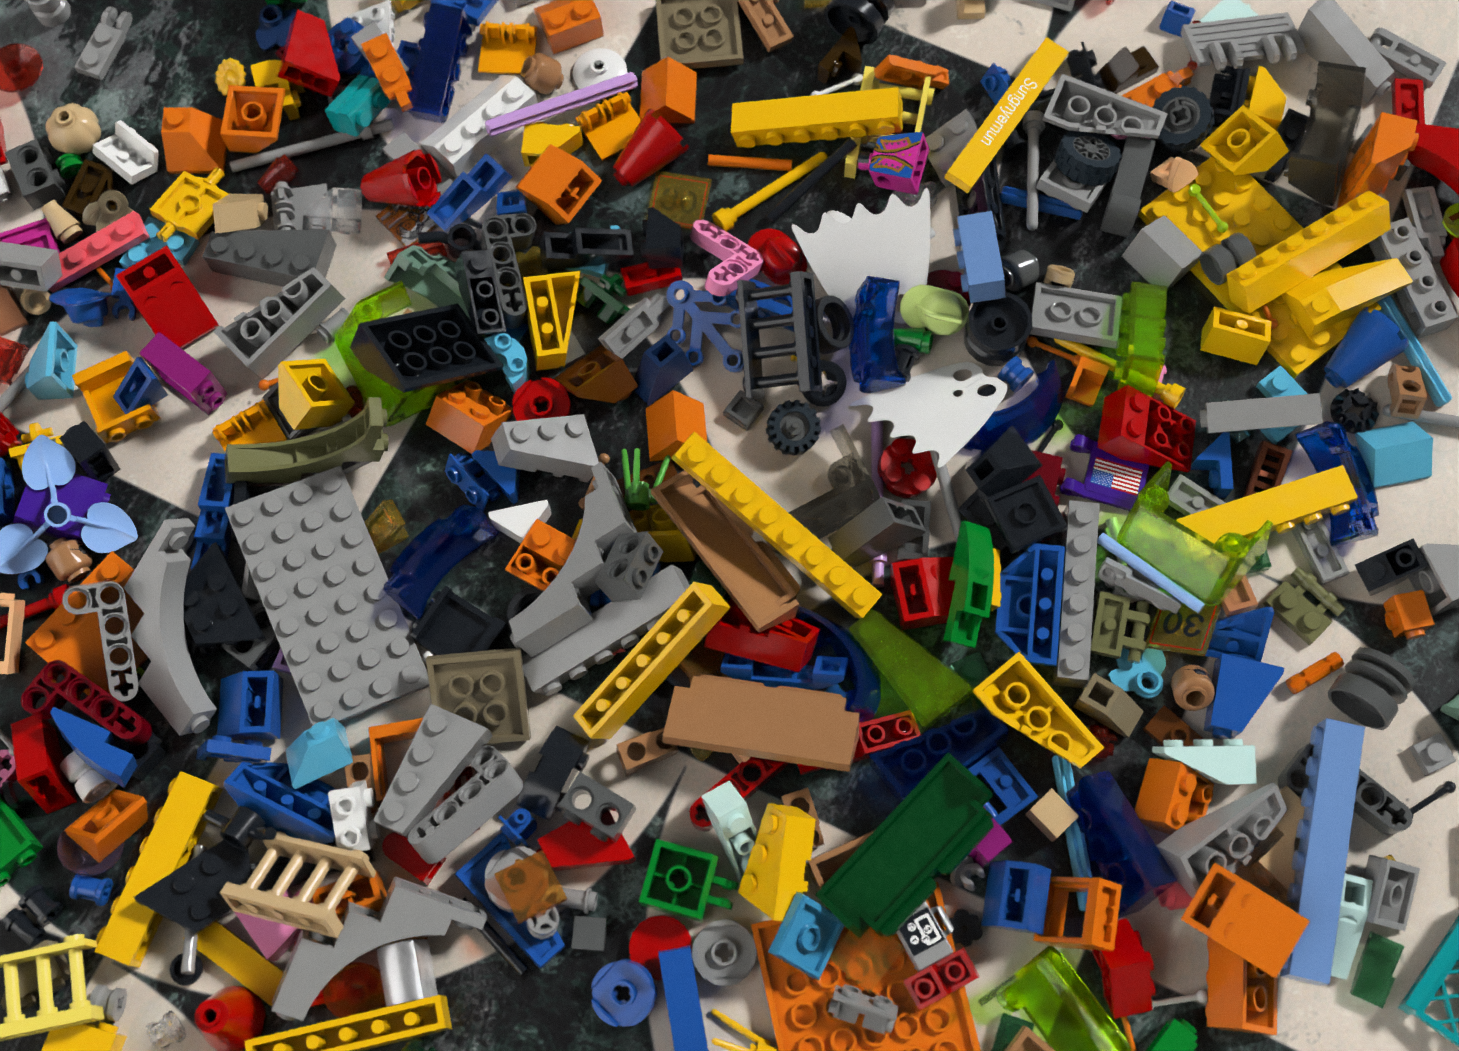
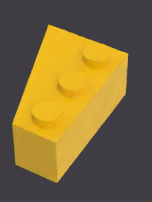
(550, 316)
(778, 860)

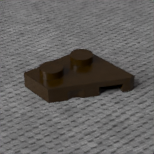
(88, 186)

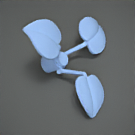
(51, 465)

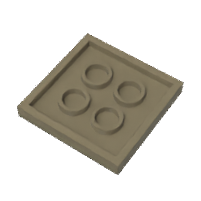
(700, 32)
(483, 689)

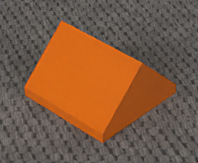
(669, 91)
(672, 422)
(109, 823)

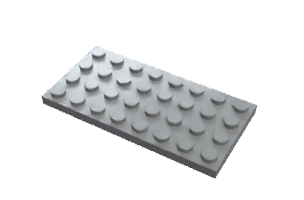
(327, 597)

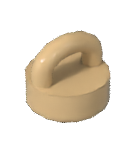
(1059, 275)
(35, 301)

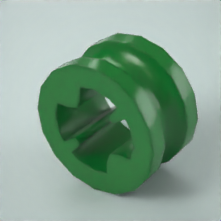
(69, 165)

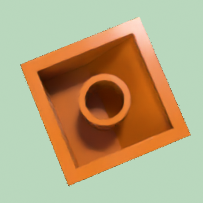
(569, 23)

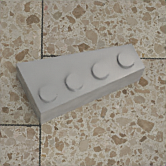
(430, 767)

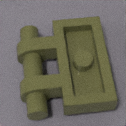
(1298, 611)
(1110, 624)

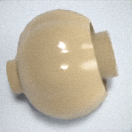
(73, 129)

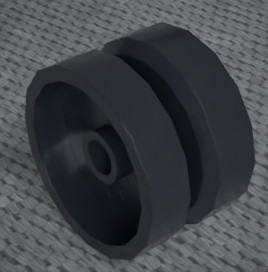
(863, 15)
(997, 330)

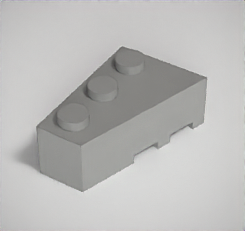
(548, 445)

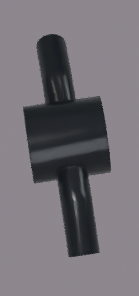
(458, 231)
(241, 827)

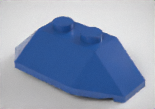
(1032, 603)
(270, 794)

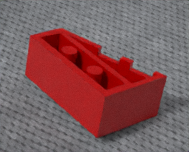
(783, 645)

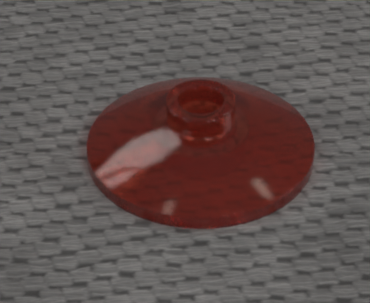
(18, 58)
(346, 1000)

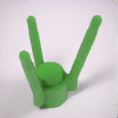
(637, 493)

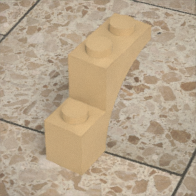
(1274, 864)

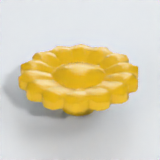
(230, 73)

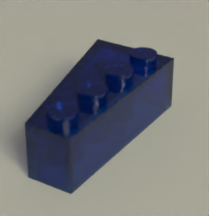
(439, 62)
(965, 738)
(1119, 842)

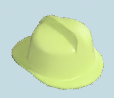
(934, 308)

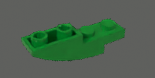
(973, 588)

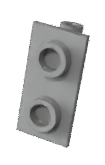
(850, 1001)

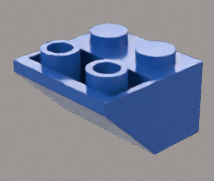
(251, 706)
(1016, 896)

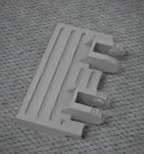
(1243, 40)

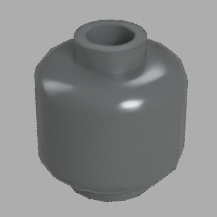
(1019, 270)

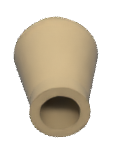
(62, 223)

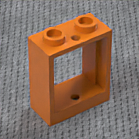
(386, 734)
(1099, 918)

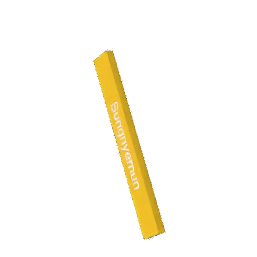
(1006, 115)

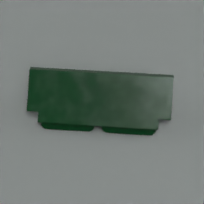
(908, 851)

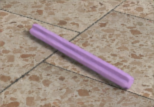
(561, 104)

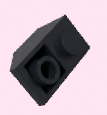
(663, 241)
(1391, 567)

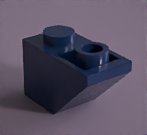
(661, 369)

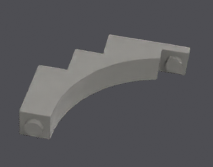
(159, 592)
(564, 602)
(405, 913)

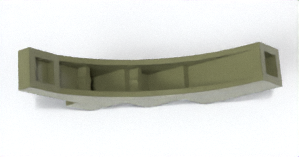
(285, 461)

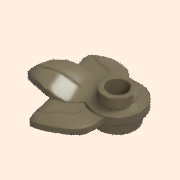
(99, 212)

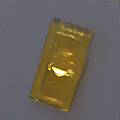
(386, 526)

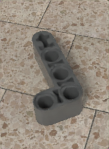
(1128, 186)
(508, 271)
(1380, 796)

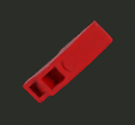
(879, 736)

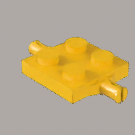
(188, 205)

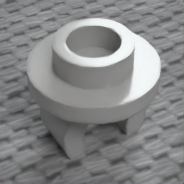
(962, 873)

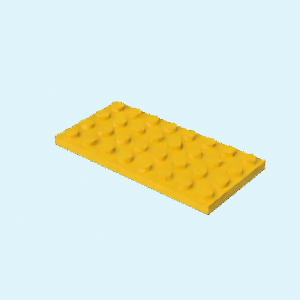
(1265, 223)

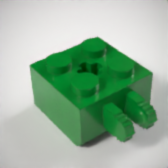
(699, 872)

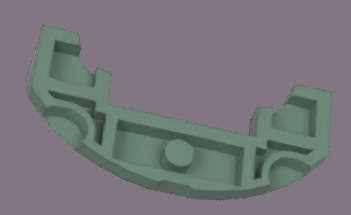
(428, 276)

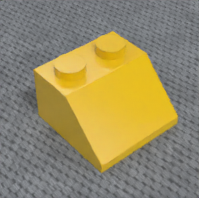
(1245, 143)
(311, 394)

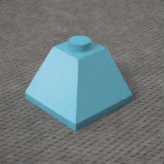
(52, 365)
(318, 752)

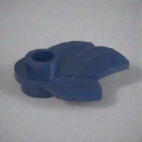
(274, 31)

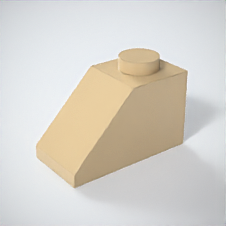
(239, 212)

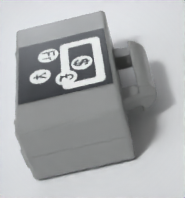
(924, 938)

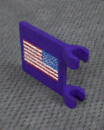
(1106, 477)

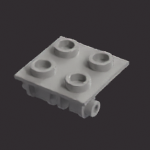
(290, 203)

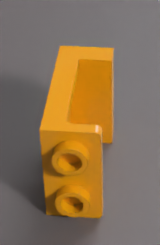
(98, 388)

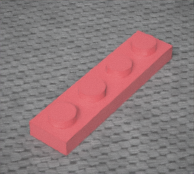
(100, 248)

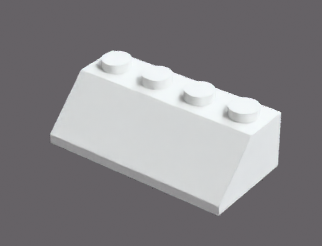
(464, 136)

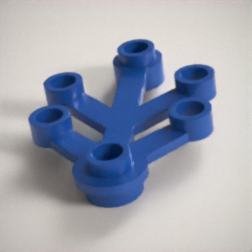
(702, 322)

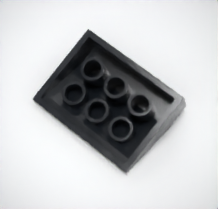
(423, 348)

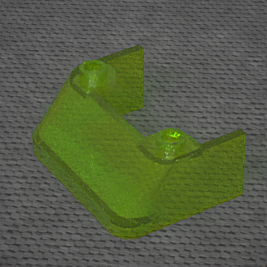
(398, 404)
(1183, 555)
(1058, 1005)

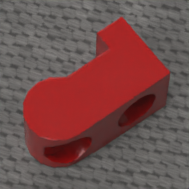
(403, 854)

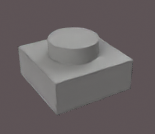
(1432, 754)

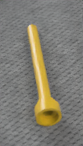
(727, 217)
(1168, 393)

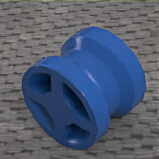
(1015, 374)

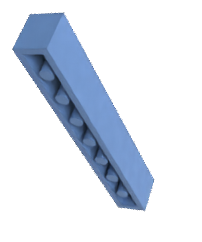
(1323, 847)

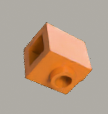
(1408, 614)

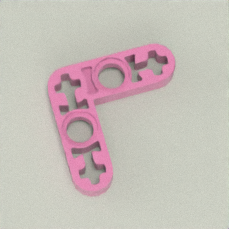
(736, 257)

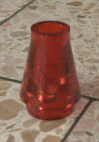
(280, 170)

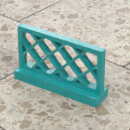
(1432, 979)

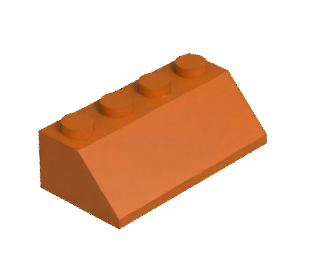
(1378, 157)
(1239, 994)

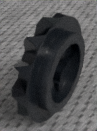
(833, 391)
(1350, 421)

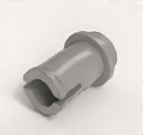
(329, 329)
(580, 900)

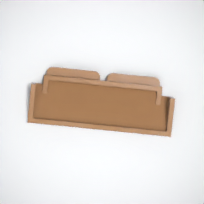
(725, 544)
(763, 722)

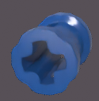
(91, 889)

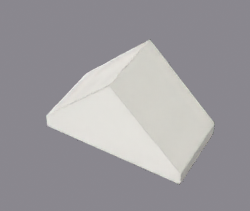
(519, 519)

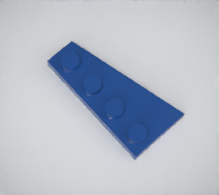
(473, 878)

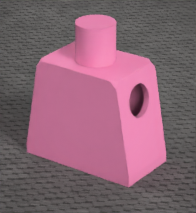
(271, 936)

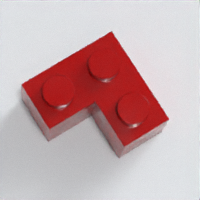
(1126, 973)

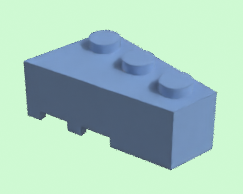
(979, 257)

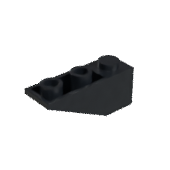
(480, 291)

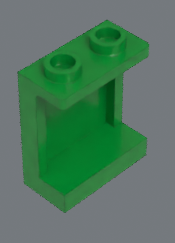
(17, 843)

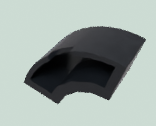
(561, 760)

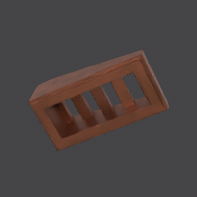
(1273, 450)

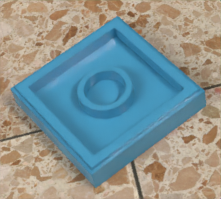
(807, 936)

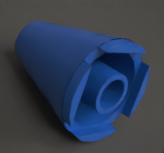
(1364, 348)

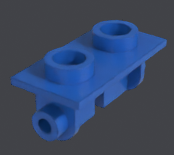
(996, 82)
(462, 471)
(519, 826)

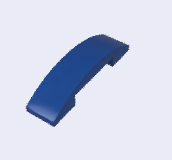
(825, 673)

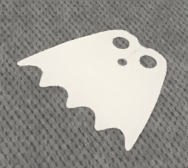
(870, 244)
(932, 412)

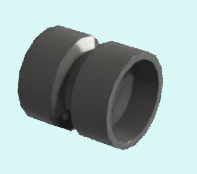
(1226, 257)

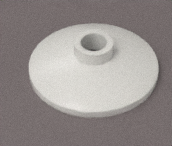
(585, 72)

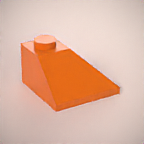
(251, 117)
(192, 141)

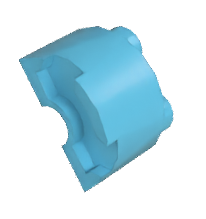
(513, 358)

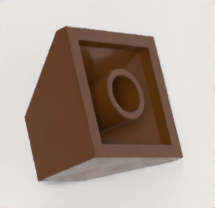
(599, 377)

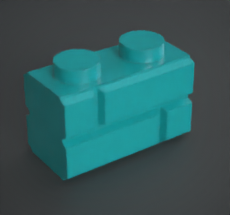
(357, 105)

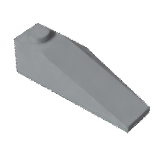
(1096, 110)
(1222, 837)

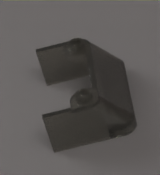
(1329, 132)
(850, 495)

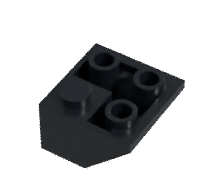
(1002, 463)

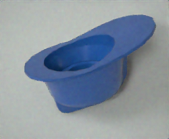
(83, 305)

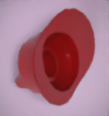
(779, 254)

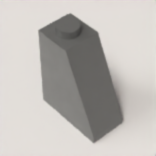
(876, 531)

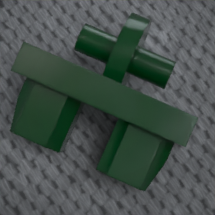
(592, 292)

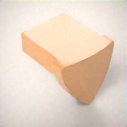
(1174, 173)

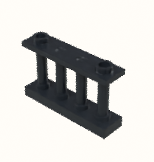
(806, 335)

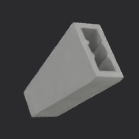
(1335, 38)
(1262, 413)

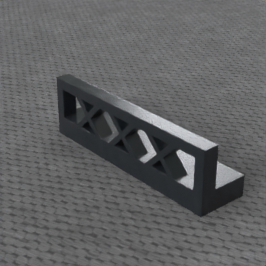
(987, 198)

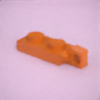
(388, 70)
(911, 72)
(1152, 90)

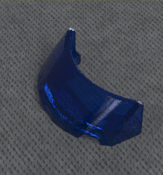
(872, 347)
(1030, 416)
(1329, 448)
(435, 554)
(860, 666)

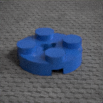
(340, 35)
(605, 993)

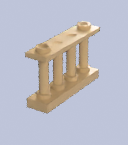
(297, 910)

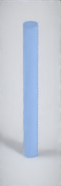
(1150, 573)

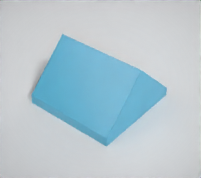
(1396, 453)

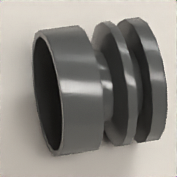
(1371, 688)

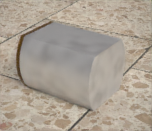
(406, 970)

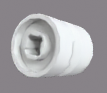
(89, 783)

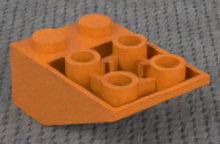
(1245, 920)

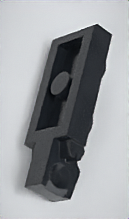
(1291, 132)

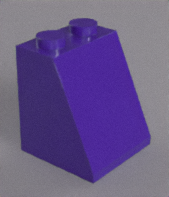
(76, 494)

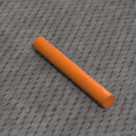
(750, 162)

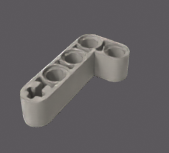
(109, 641)
(467, 807)

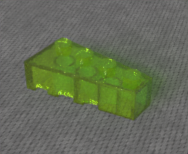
(1142, 337)
(914, 672)

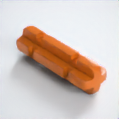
(1314, 672)

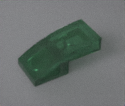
(1375, 969)

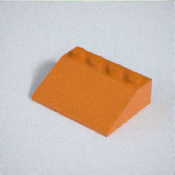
(78, 637)

